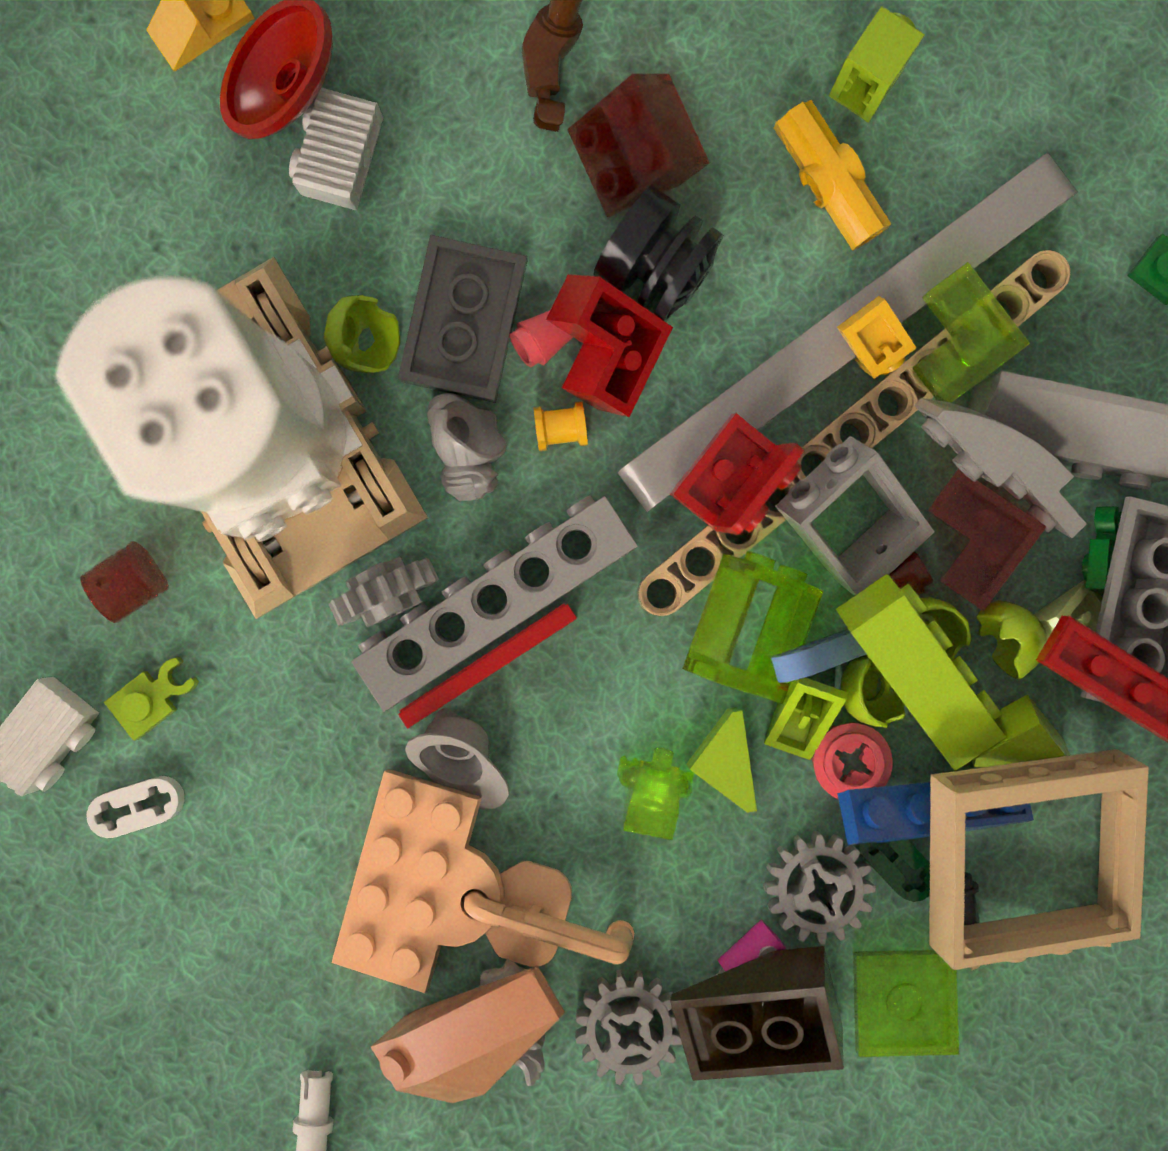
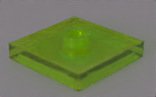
(904, 1004)

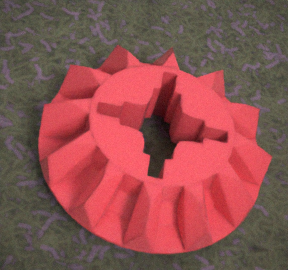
(847, 737)

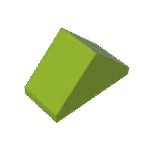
(804, 717)
(1028, 736)
(725, 760)

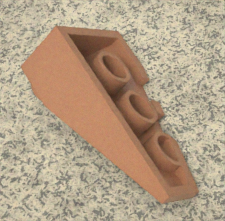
(468, 1040)

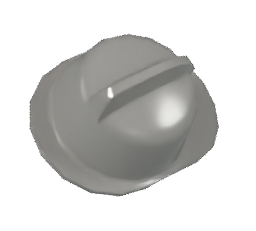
(458, 756)

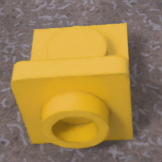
(877, 338)

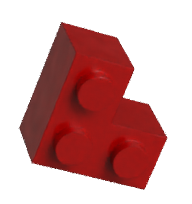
(617, 339)

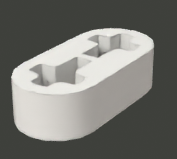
(139, 817)

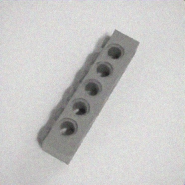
(393, 681)

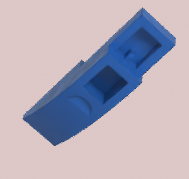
(904, 814)

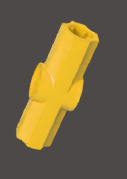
(832, 174)

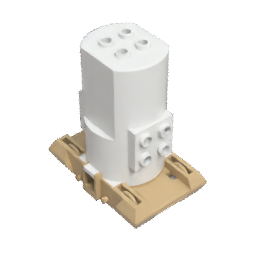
(231, 421)

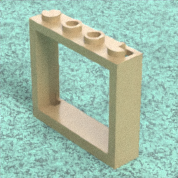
(1058, 932)

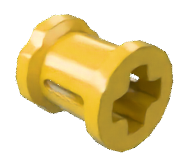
(560, 426)

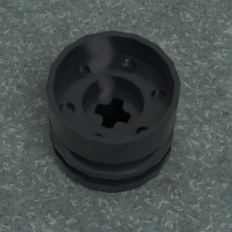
(657, 254)

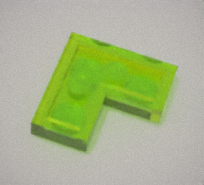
(980, 335)

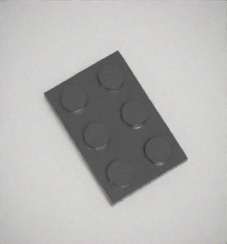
(462, 318)

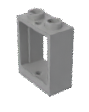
(898, 530)

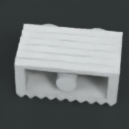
(336, 148)
(41, 734)

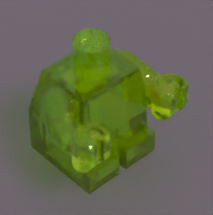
(653, 793)

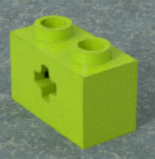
(876, 63)

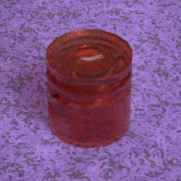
(124, 582)

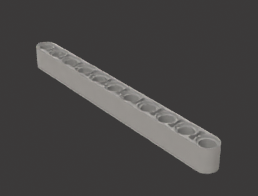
(823, 349)

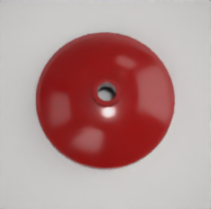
(277, 69)

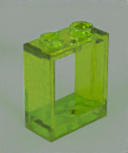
(724, 616)

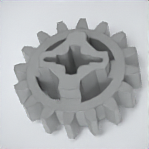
(383, 591)
(800, 894)
(618, 1046)

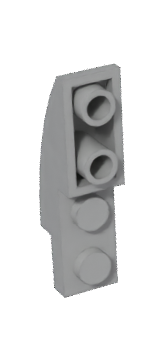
(1004, 459)

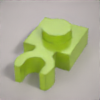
(146, 701)

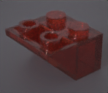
(637, 141)

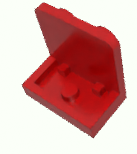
(737, 477)

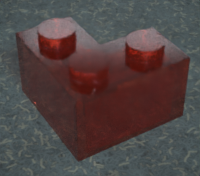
(995, 535)

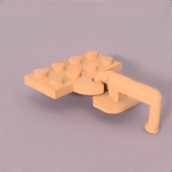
(415, 888)

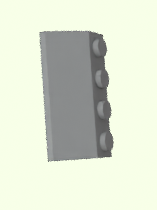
(1082, 426)
(1137, 586)

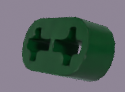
(887, 868)

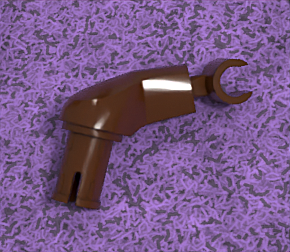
(543, 48)

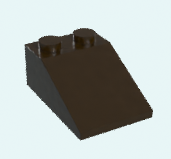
(762, 1018)

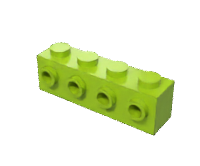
(920, 671)

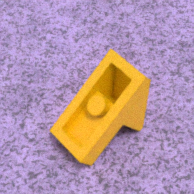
(193, 26)

